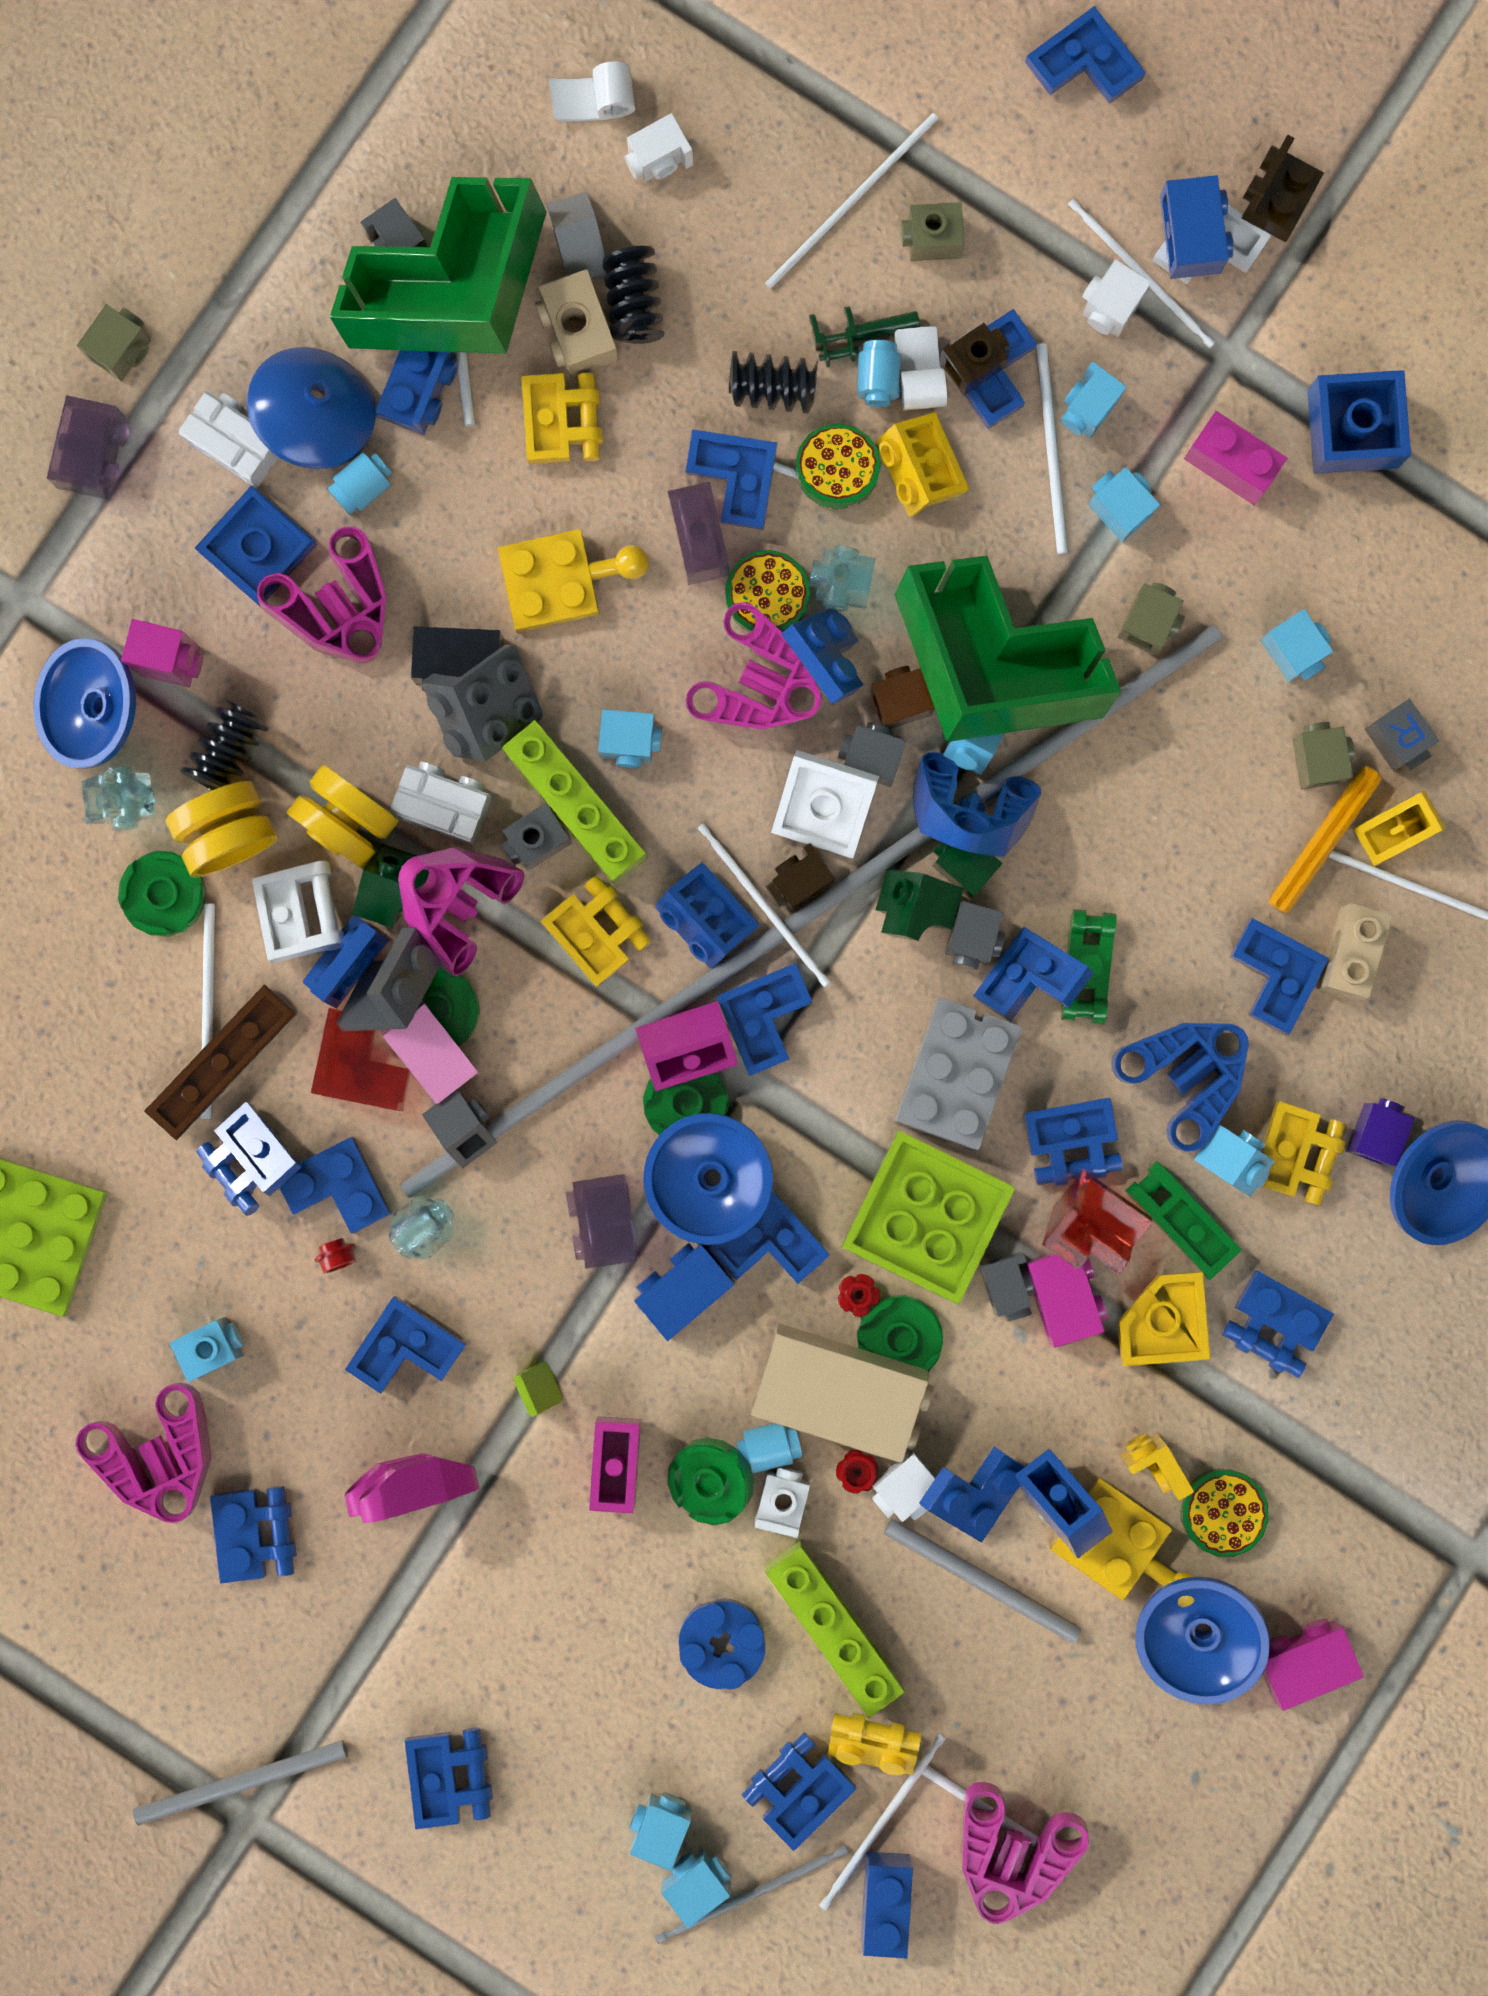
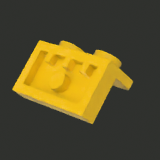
(921, 463)
(1156, 1456)

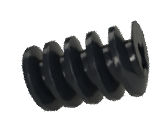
(630, 296)
(772, 382)
(225, 747)

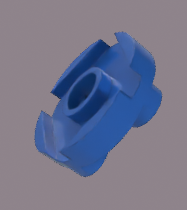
(729, 1668)

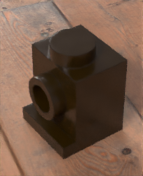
(969, 370)
(799, 879)

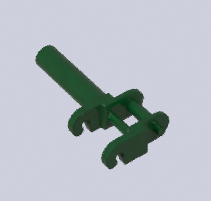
(859, 332)

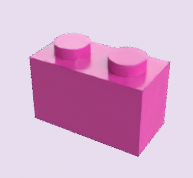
(1235, 458)
(162, 653)
(686, 1046)
(1065, 1299)
(615, 1464)
(1310, 1664)

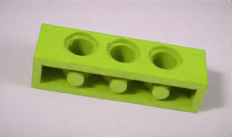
(574, 802)
(834, 1628)

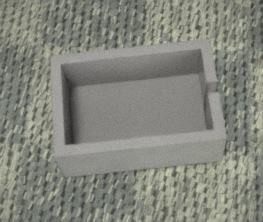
(957, 1074)

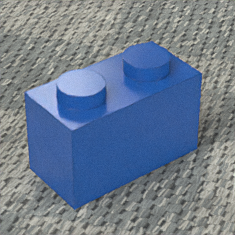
(1195, 226)
(682, 1291)
(1063, 1503)
(886, 1905)

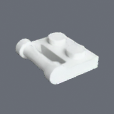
(284, 912)

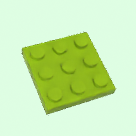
(928, 1217)
(44, 1235)

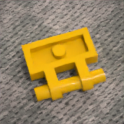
(547, 418)
(586, 940)
(1288, 1144)
(874, 1744)

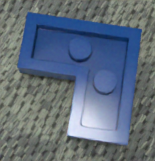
(1088, 47)
(998, 396)
(746, 467)
(819, 647)
(1030, 965)
(1289, 970)
(751, 1014)
(345, 1177)
(775, 1233)
(399, 1335)
(978, 1503)

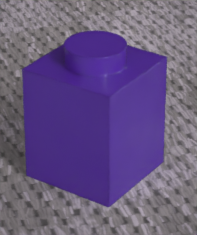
(1381, 1133)

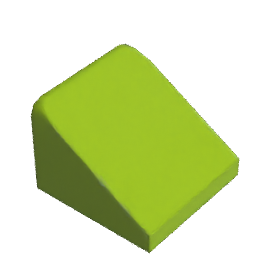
(538, 1388)

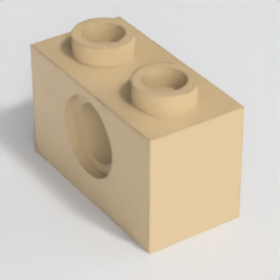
(569, 299)
(1355, 952)

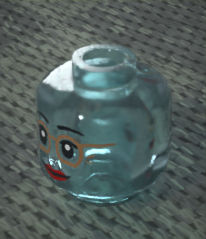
(421, 1227)

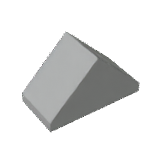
(577, 235)

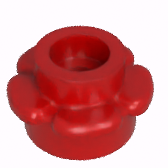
(335, 1255)
(861, 1283)
(853, 1460)

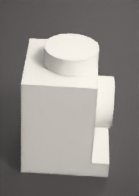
(658, 150)
(779, 1520)

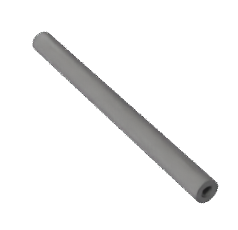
(982, 1581)
(240, 1782)

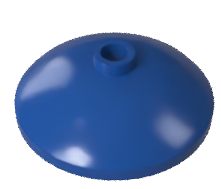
(308, 428)
(84, 703)
(1442, 1184)
(679, 1185)
(1199, 1664)

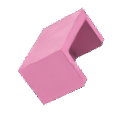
(431, 1054)

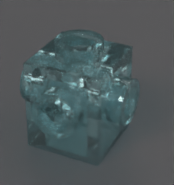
(847, 563)
(118, 798)

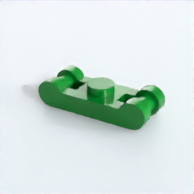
(1096, 958)

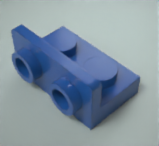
(415, 389)
(705, 915)
(341, 968)

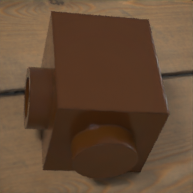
(901, 697)

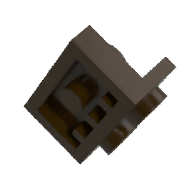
(1282, 193)

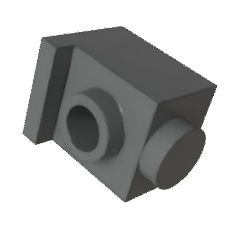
(392, 227)
(1008, 1286)

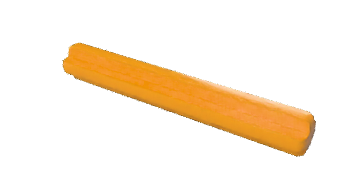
(1325, 839)

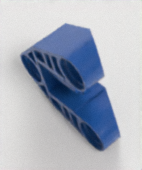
(968, 824)
(1215, 1098)

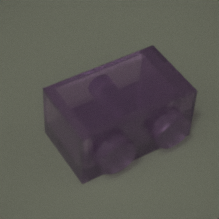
(88, 447)
(698, 533)
(603, 1221)

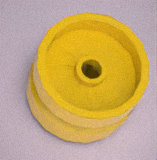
(342, 817)
(221, 828)

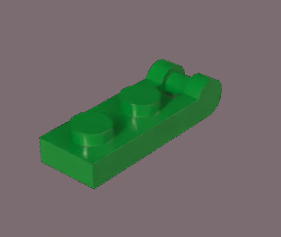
(1184, 1221)

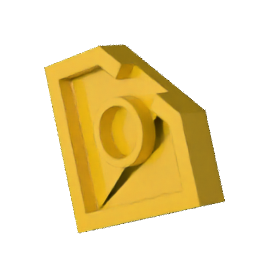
(1166, 1322)

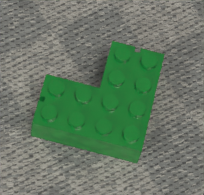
(457, 291)
(986, 671)

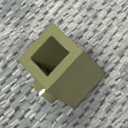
(934, 231)
(115, 341)
(1152, 618)
(1323, 755)

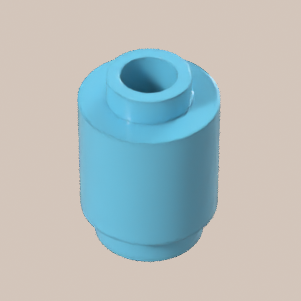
(878, 373)
(360, 482)
(769, 1447)

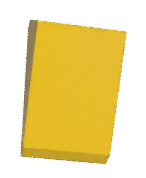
(1399, 828)

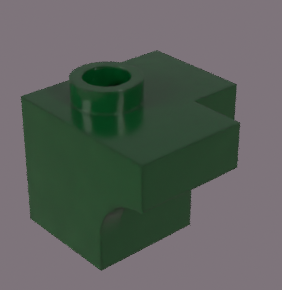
(379, 888)
(916, 903)

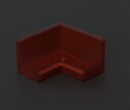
(349, 1075)
(1094, 1223)

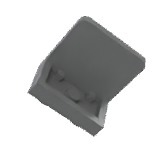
(483, 705)
(392, 987)

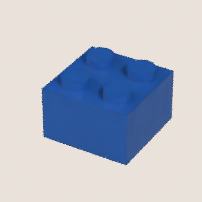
(1358, 421)

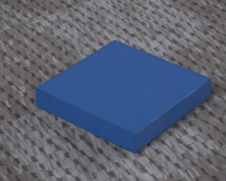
(254, 543)

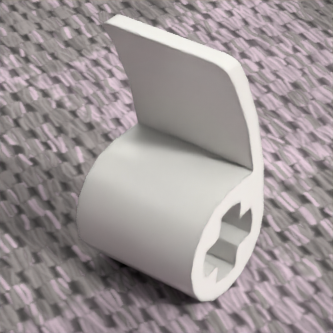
(596, 98)
(920, 373)

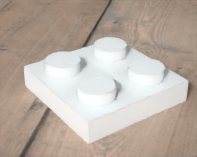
(824, 804)

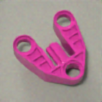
(307, 623)
(744, 711)
(443, 892)
(125, 1474)
(408, 1486)
(1045, 1869)

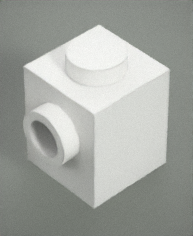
(1114, 298)
(903, 1487)

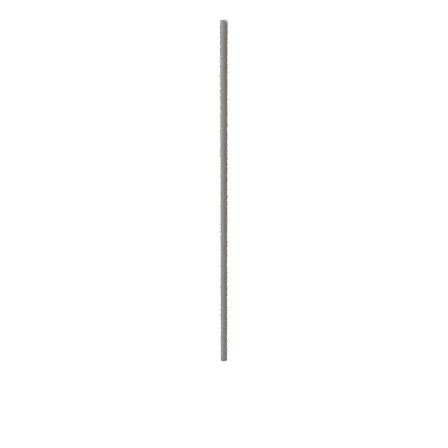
(810, 911)

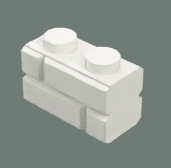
(227, 438)
(440, 803)

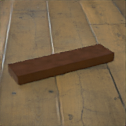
(220, 1062)

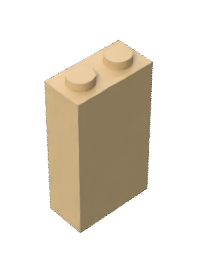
(842, 1393)

